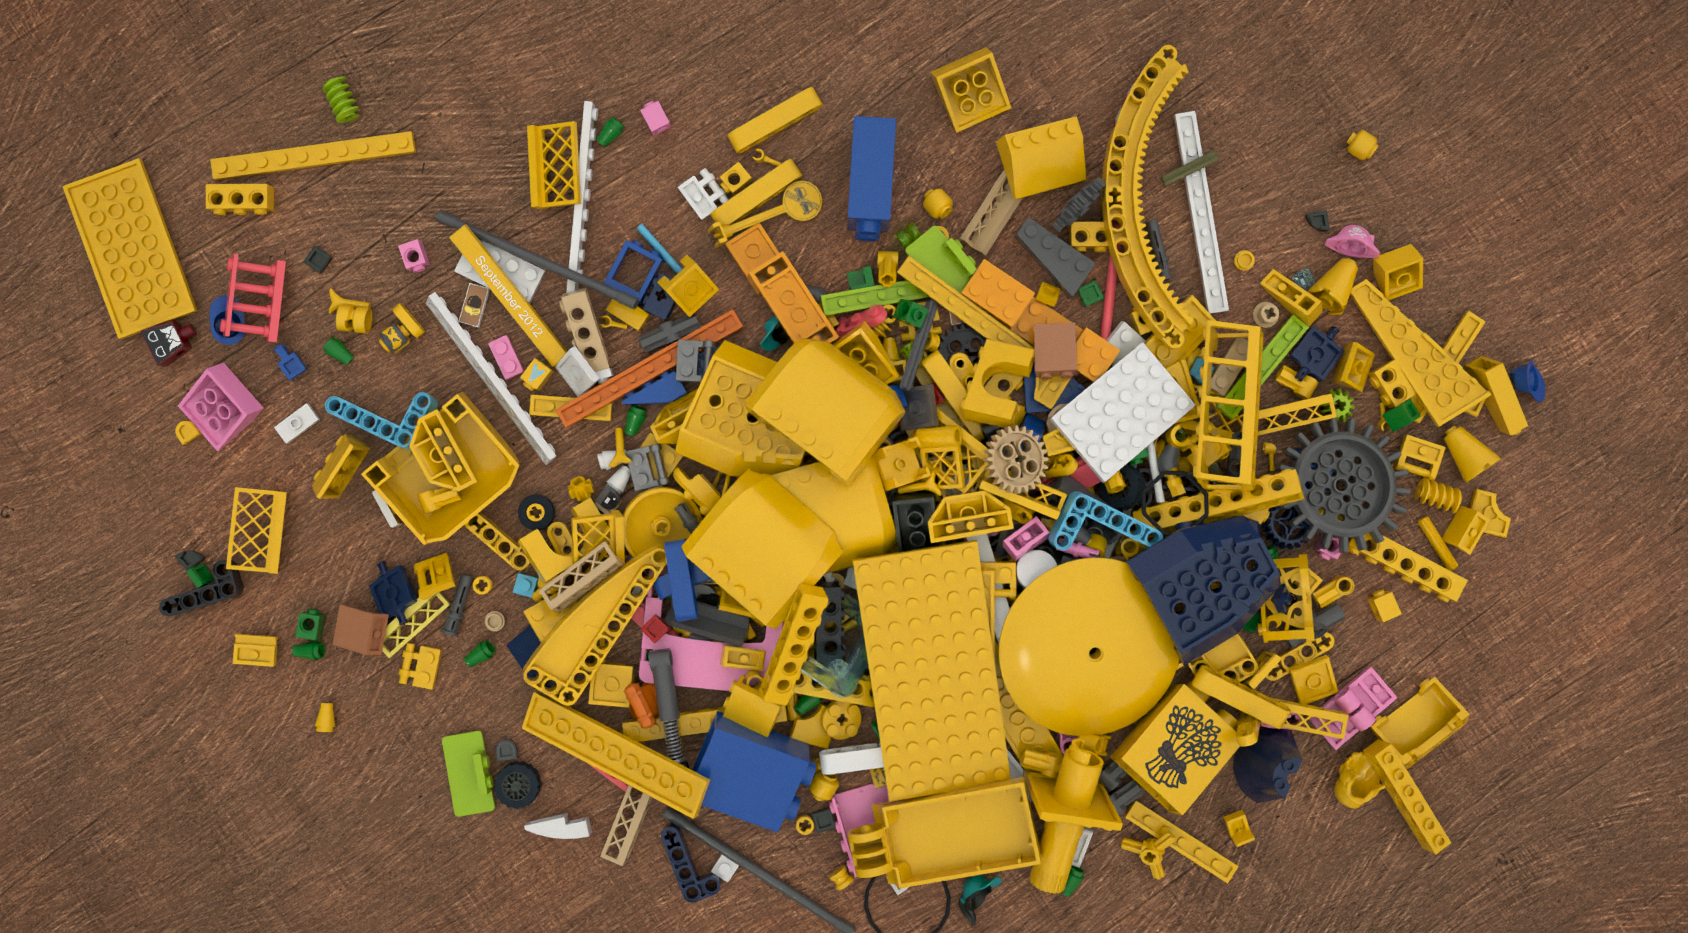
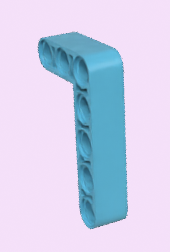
(382, 425)
(1104, 517)

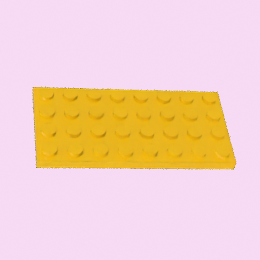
(130, 248)

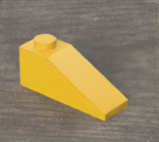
(1292, 297)

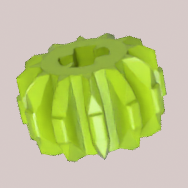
(1343, 410)

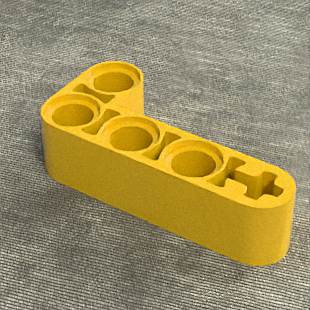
(496, 543)

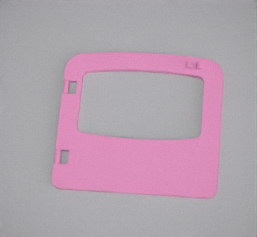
(698, 661)

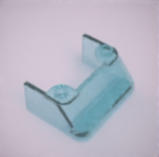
(841, 676)

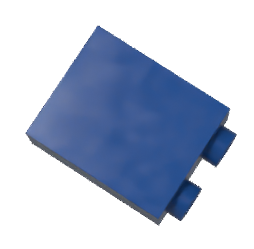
(871, 177)
(752, 773)

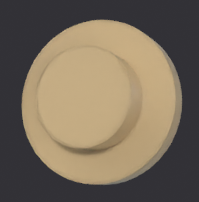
(494, 621)

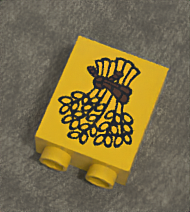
(1178, 747)

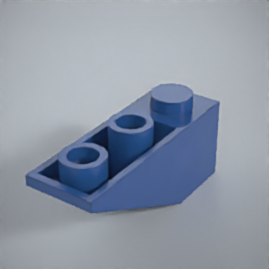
(659, 392)

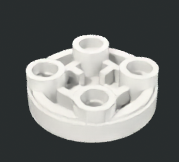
(1033, 565)

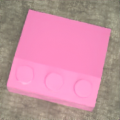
(220, 405)

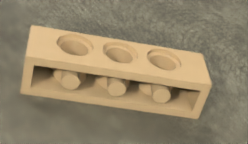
(581, 299)

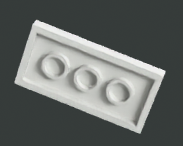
(522, 273)

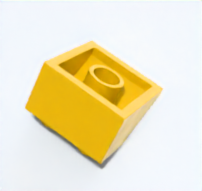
(1399, 272)

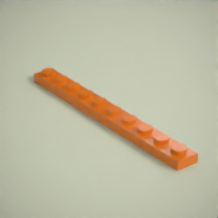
(643, 371)

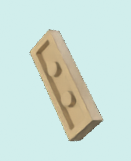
(1225, 374)

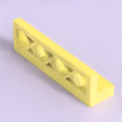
(410, 613)

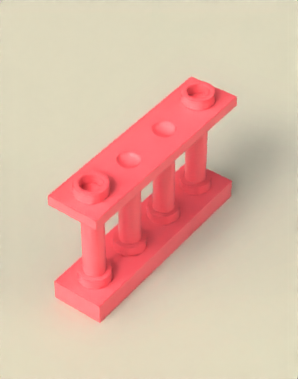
(271, 311)

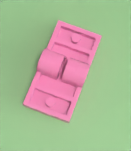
(1361, 700)

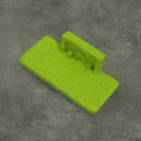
(943, 258)
(468, 773)

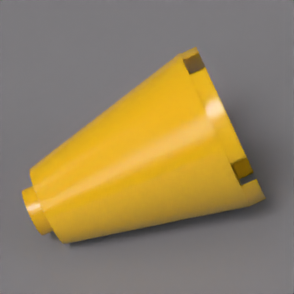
(1336, 286)
(1469, 453)

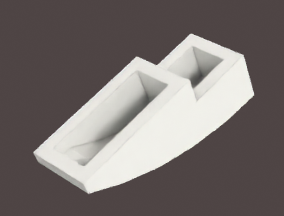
(560, 827)

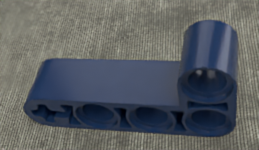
(686, 861)

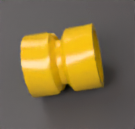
(351, 318)

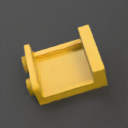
(748, 709)

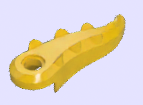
(697, 489)

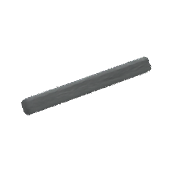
(918, 347)

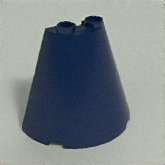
(1265, 766)

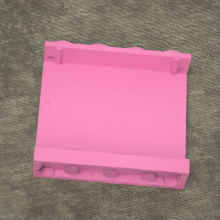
(854, 810)

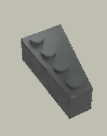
(1055, 257)
(1068, 485)

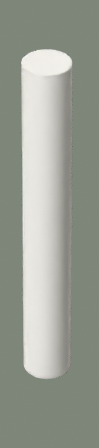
(1155, 472)

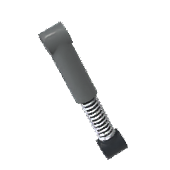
(662, 668)

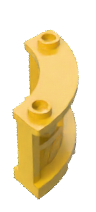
(1303, 621)

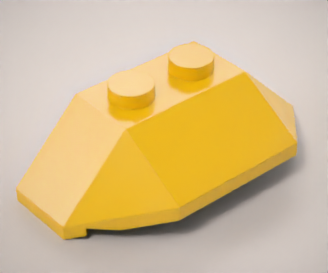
(672, 416)
(439, 454)
(968, 516)

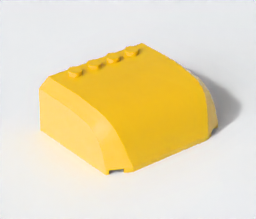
(827, 406)
(489, 457)
(854, 512)
(762, 546)

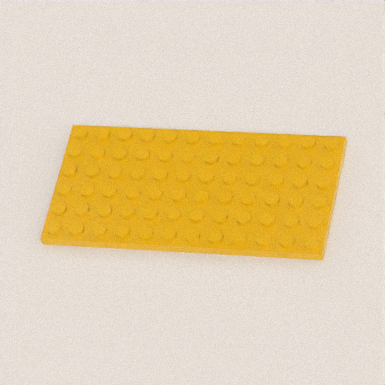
(932, 670)

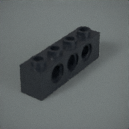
(835, 633)

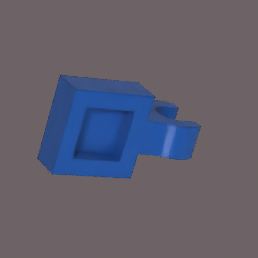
(291, 363)

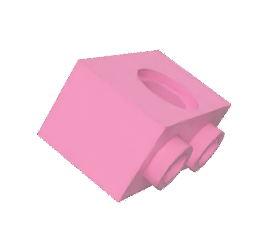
(1026, 539)

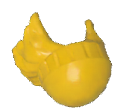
(1357, 781)

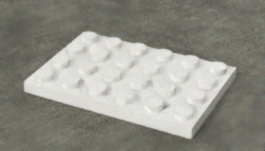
(1122, 412)

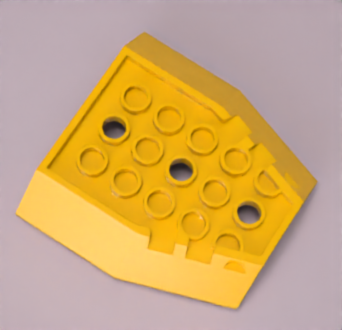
(722, 434)

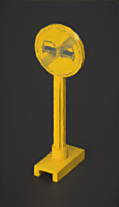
(800, 201)

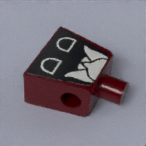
(168, 341)

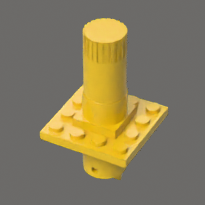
(1068, 806)

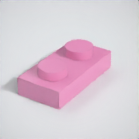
(506, 357)

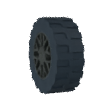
(1131, 494)
(517, 785)

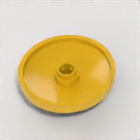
(653, 521)

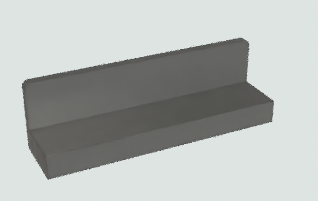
(713, 624)

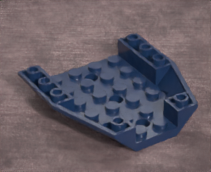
(1186, 566)

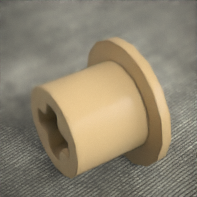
(1265, 314)

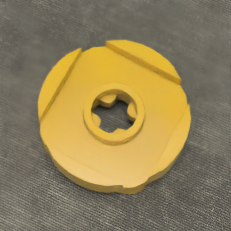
(833, 727)

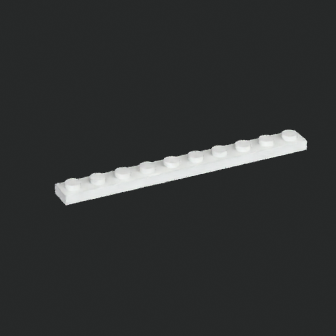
(581, 214)
(1201, 215)
(493, 382)

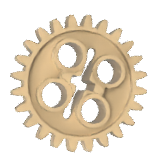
(1000, 464)

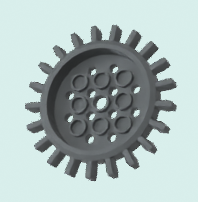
(1373, 468)

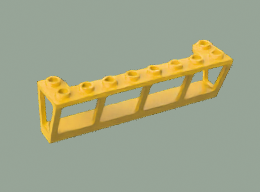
(1250, 403)

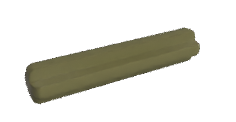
(1189, 168)

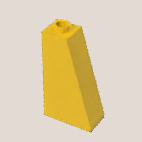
(1503, 401)

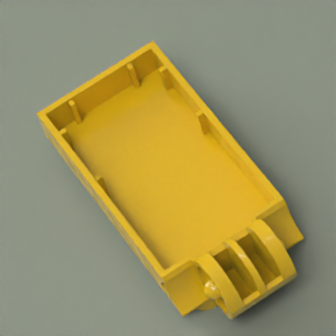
(948, 835)

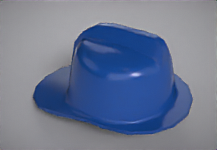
(216, 313)
(1529, 380)

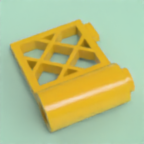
(942, 440)

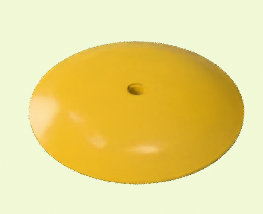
(1050, 639)

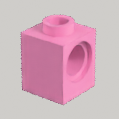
(655, 117)
(410, 248)
(1326, 554)

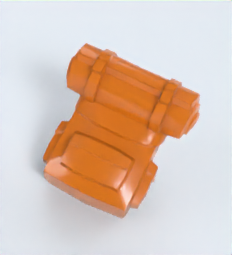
(642, 703)

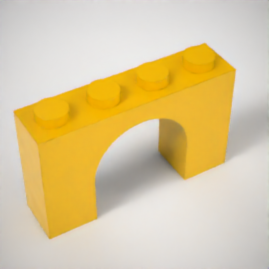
(994, 359)
(548, 563)

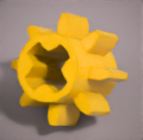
(580, 488)

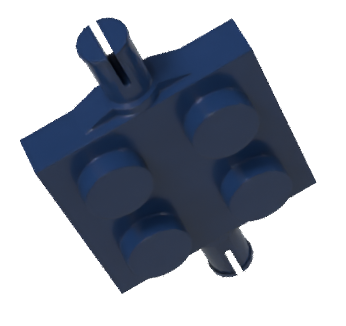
(1316, 354)
(393, 592)

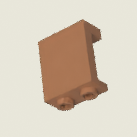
(1055, 350)
(360, 630)

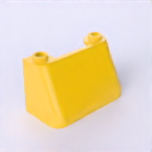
(1421, 722)

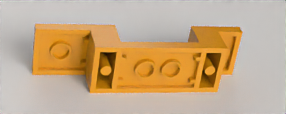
(780, 286)
(1019, 311)

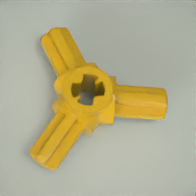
(1151, 851)

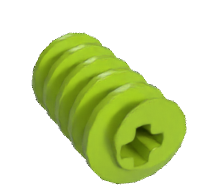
(340, 100)

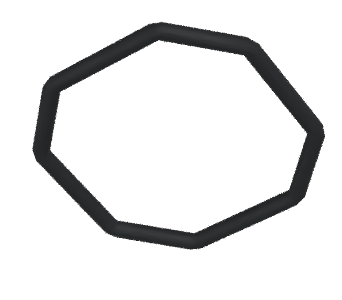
(1143, 499)

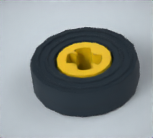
(531, 521)

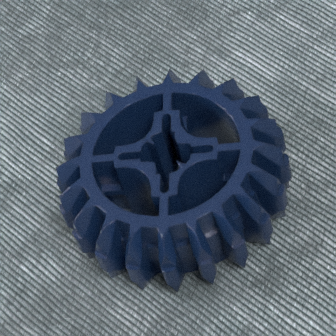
(1285, 530)

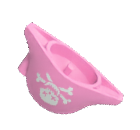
(1354, 242)

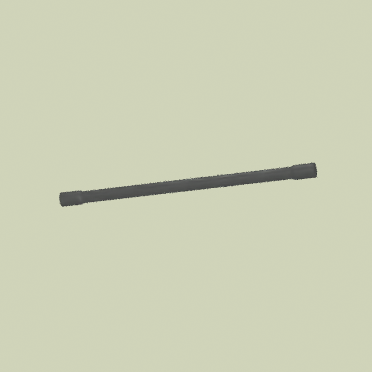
(620, 296)
(679, 820)

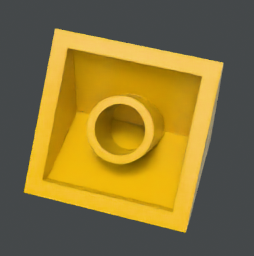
(1353, 366)

